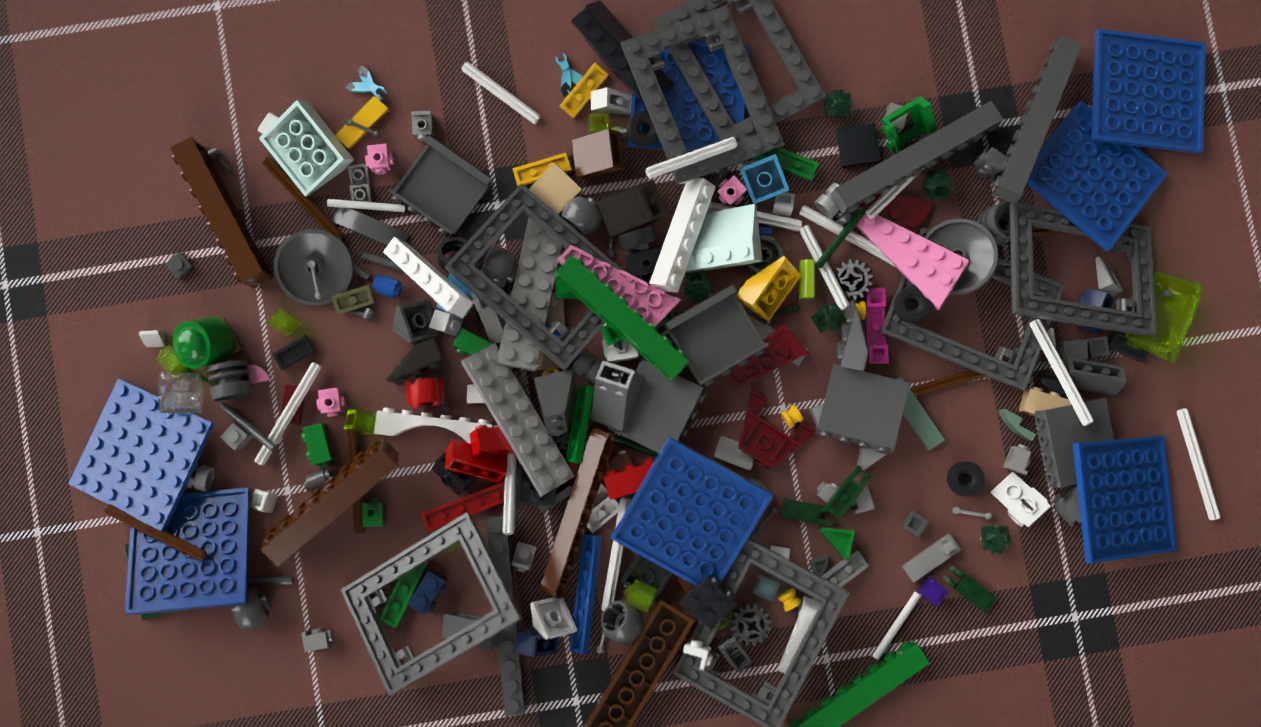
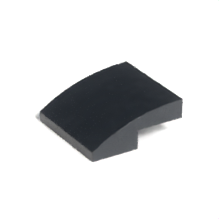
(858, 145)
(527, 494)

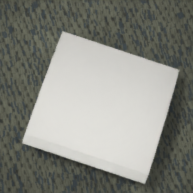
(603, 509)

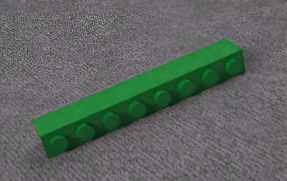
(621, 317)
(865, 688)

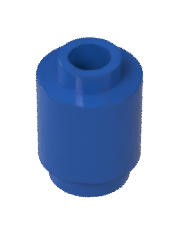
(387, 286)

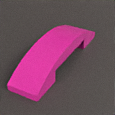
(874, 319)

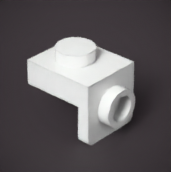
(697, 649)

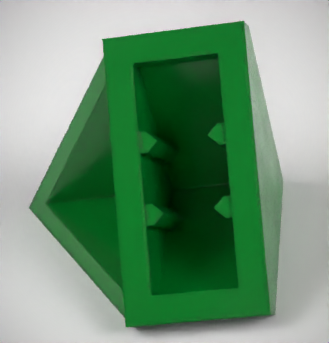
(840, 539)

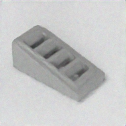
(1106, 278)

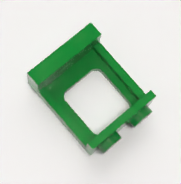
(922, 120)

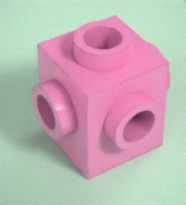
(379, 158)
(739, 191)
(325, 398)

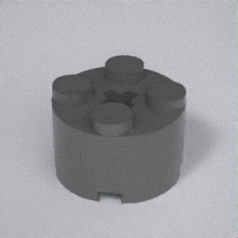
(771, 250)
(1068, 505)

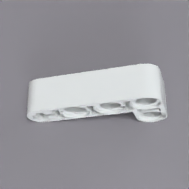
(806, 613)

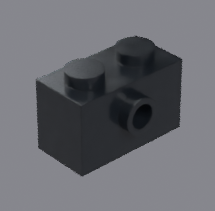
(642, 263)
(456, 481)

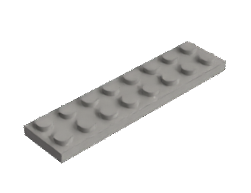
(532, 292)
(517, 420)

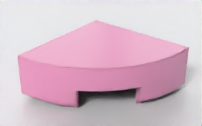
(257, 374)

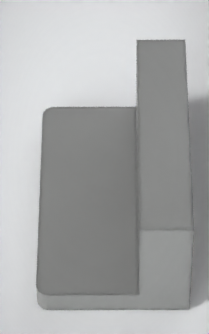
(728, 452)

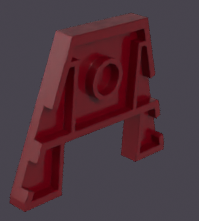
(765, 441)

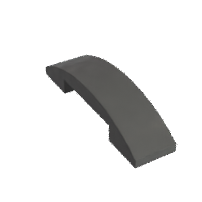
(367, 226)

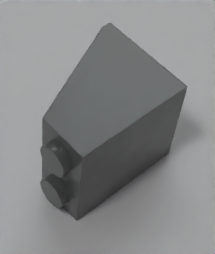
(556, 400)

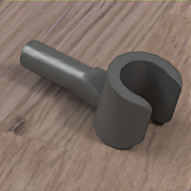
(216, 154)
(368, 314)

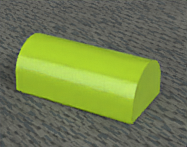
(807, 279)

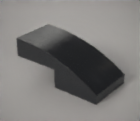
(1052, 383)

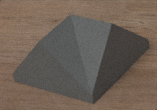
(413, 322)

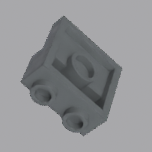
(989, 163)

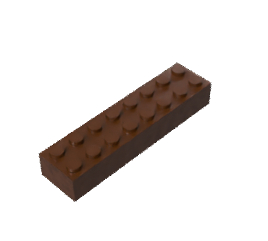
(221, 212)
(329, 501)
(641, 667)

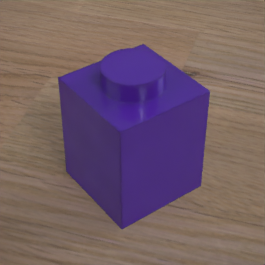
(932, 591)

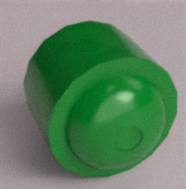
(202, 342)

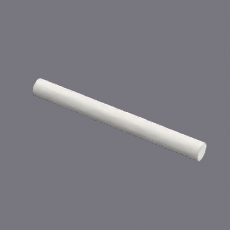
(365, 205)
(896, 625)

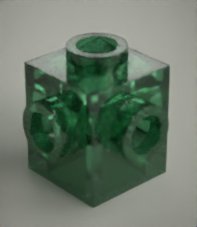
(837, 104)
(937, 184)
(697, 286)
(828, 317)
(995, 538)

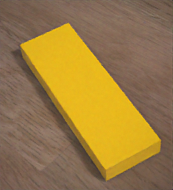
(582, 91)
(367, 117)
(533, 171)

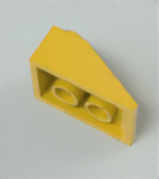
(769, 288)

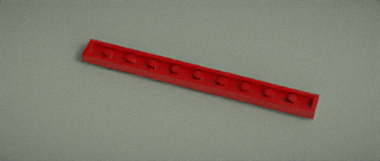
(472, 503)

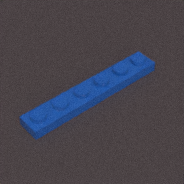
(585, 593)

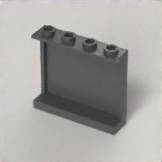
(441, 188)
(716, 336)
(662, 409)
(863, 409)
(1062, 428)

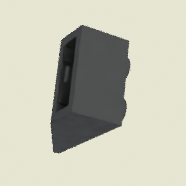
(852, 349)
(615, 395)

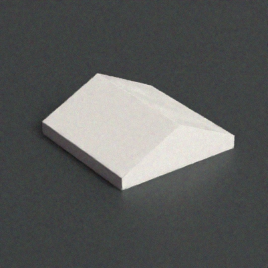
(552, 618)

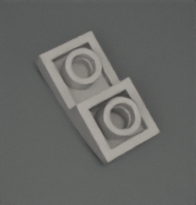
(360, 183)

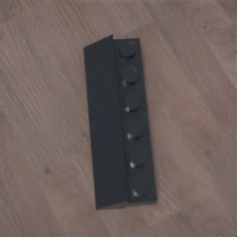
(605, 36)

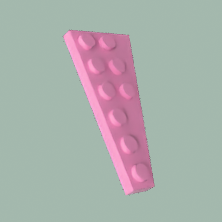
(918, 259)
(646, 299)

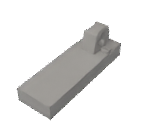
(491, 320)
(931, 557)
(846, 569)

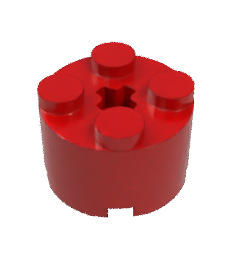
(424, 392)

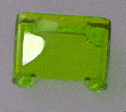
(1173, 316)

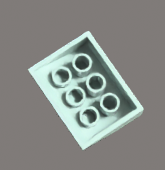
(306, 147)
(727, 240)

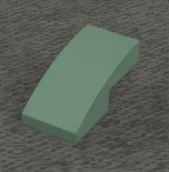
(1013, 421)

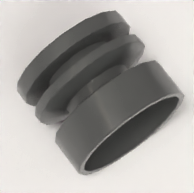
(997, 221)
(229, 380)

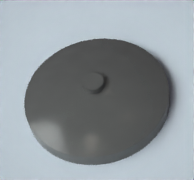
(973, 243)
(332, 266)

